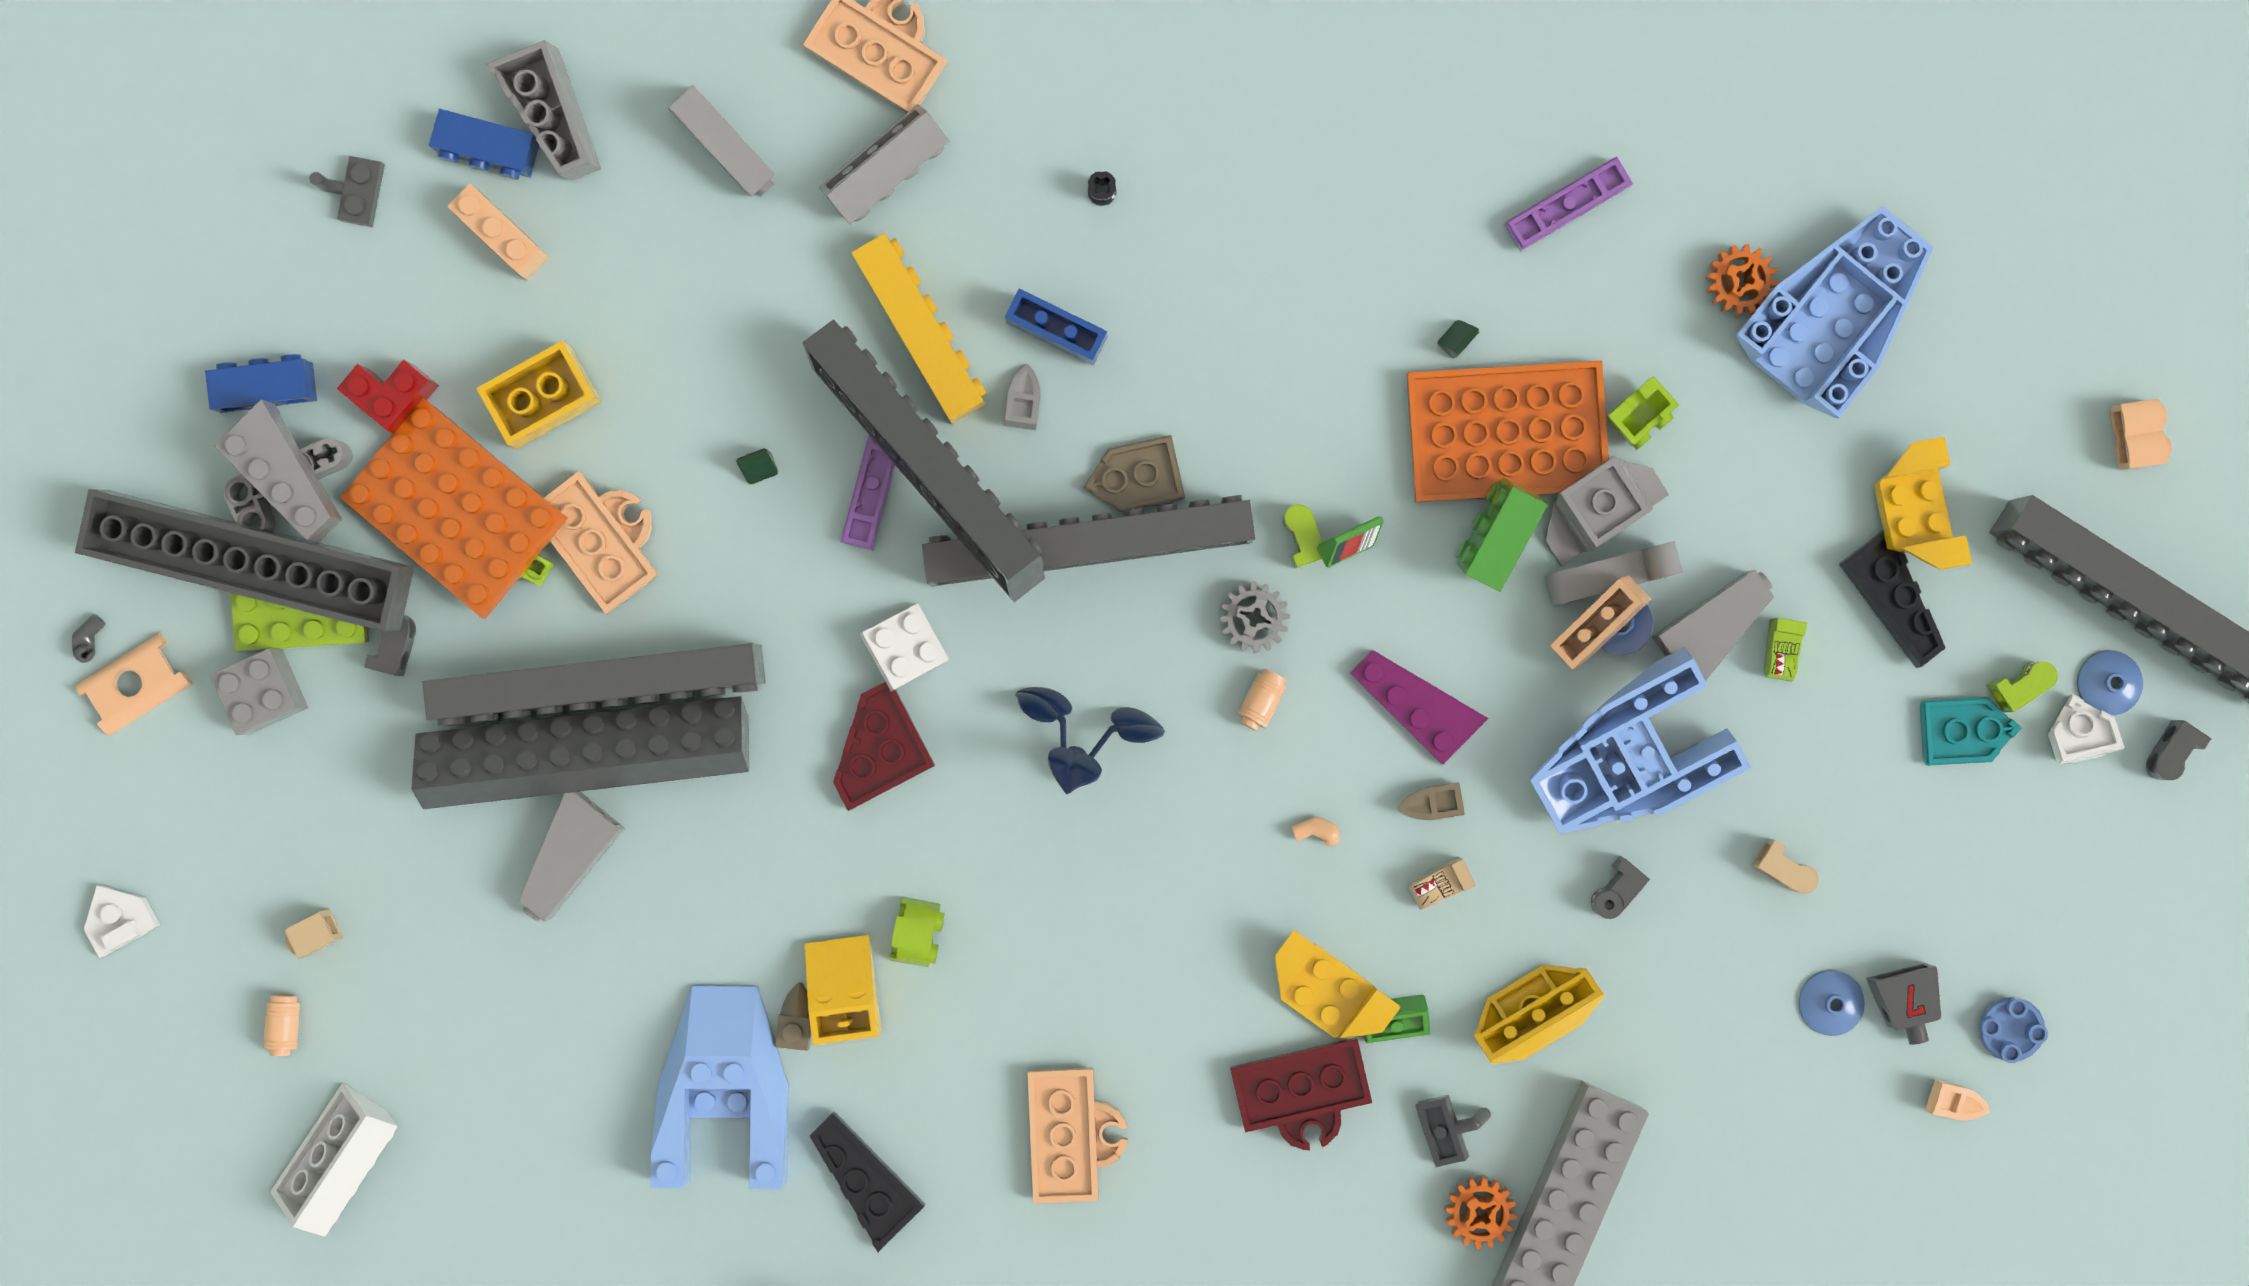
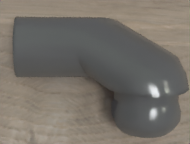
(84, 638)

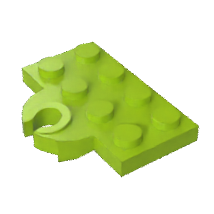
(270, 625)

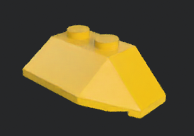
(1536, 1012)

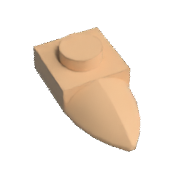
(1955, 1102)

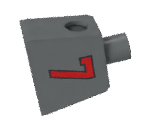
(1908, 999)

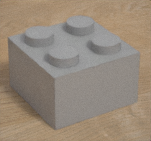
(258, 691)

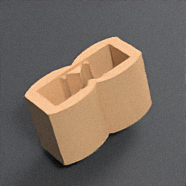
(2140, 434)

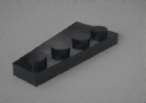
(1895, 598)
(870, 1185)

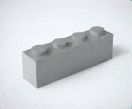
(884, 164)

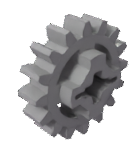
(1249, 632)

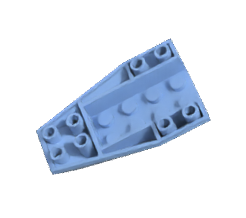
(1837, 313)

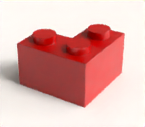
(391, 400)

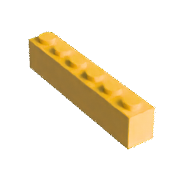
(918, 327)

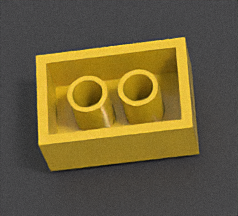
(539, 395)

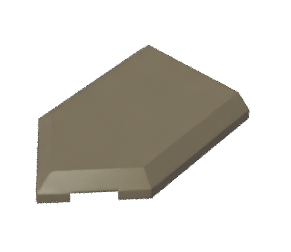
(1138, 475)

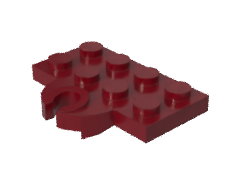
(1302, 1090)

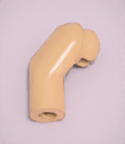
(1318, 827)

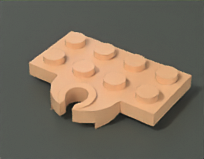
(878, 49)
(601, 542)
(1069, 1135)

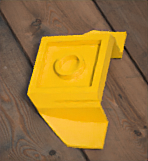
(1916, 510)
(1330, 991)

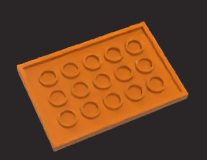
(1511, 422)
(454, 508)

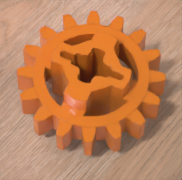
(1729, 275)
(1489, 1203)

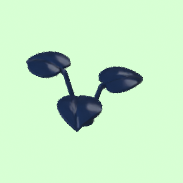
(1072, 765)

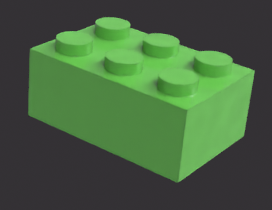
(1500, 533)

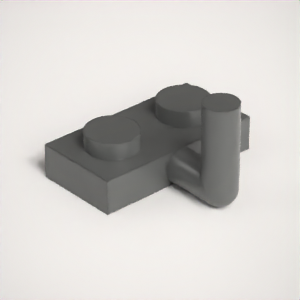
(358, 191)
(1444, 1131)

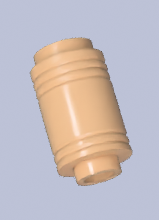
(1262, 700)
(281, 1024)

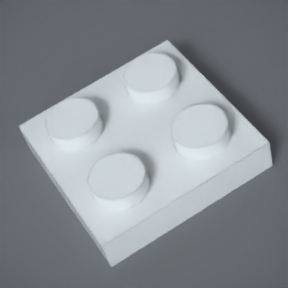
(904, 647)

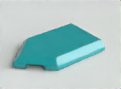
(1963, 730)

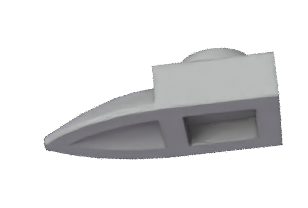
(1023, 400)

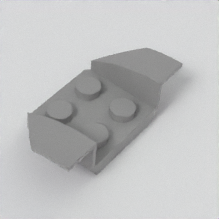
(1601, 507)

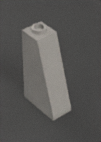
(722, 142)
(1717, 622)
(569, 852)

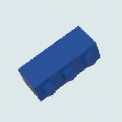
(484, 144)
(1056, 326)
(242, 387)

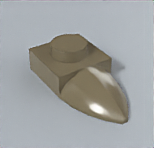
(1434, 802)
(794, 1021)

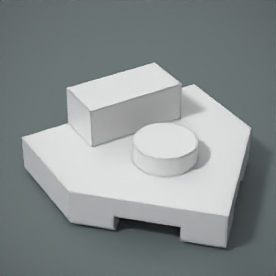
(2083, 732)
(117, 919)

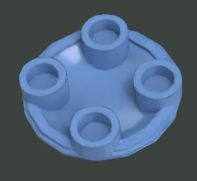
(2012, 1029)

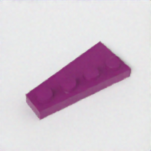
(1422, 709)

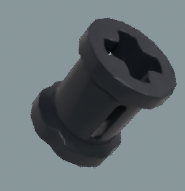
(1102, 178)

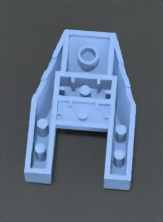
(1618, 763)
(722, 1068)

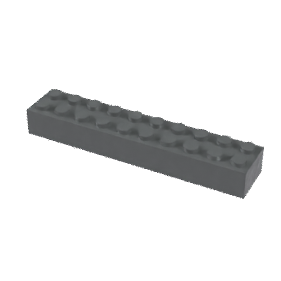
(925, 460)
(1107, 539)
(244, 560)
(2126, 589)
(588, 683)
(581, 752)

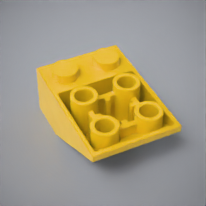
(841, 990)

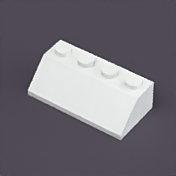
(333, 1161)

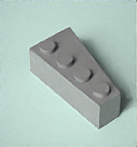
(547, 104)
(273, 463)

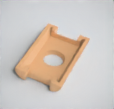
(157, 678)

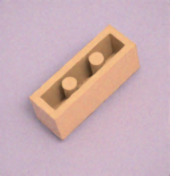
(498, 231)
(1600, 622)

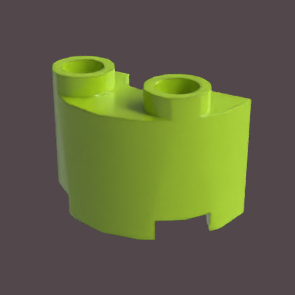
(1641, 411)
(915, 932)

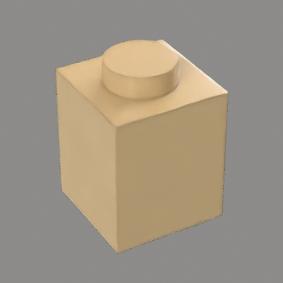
(312, 934)

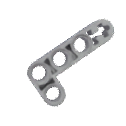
(256, 503)
(1599, 576)

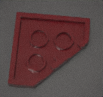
(879, 749)

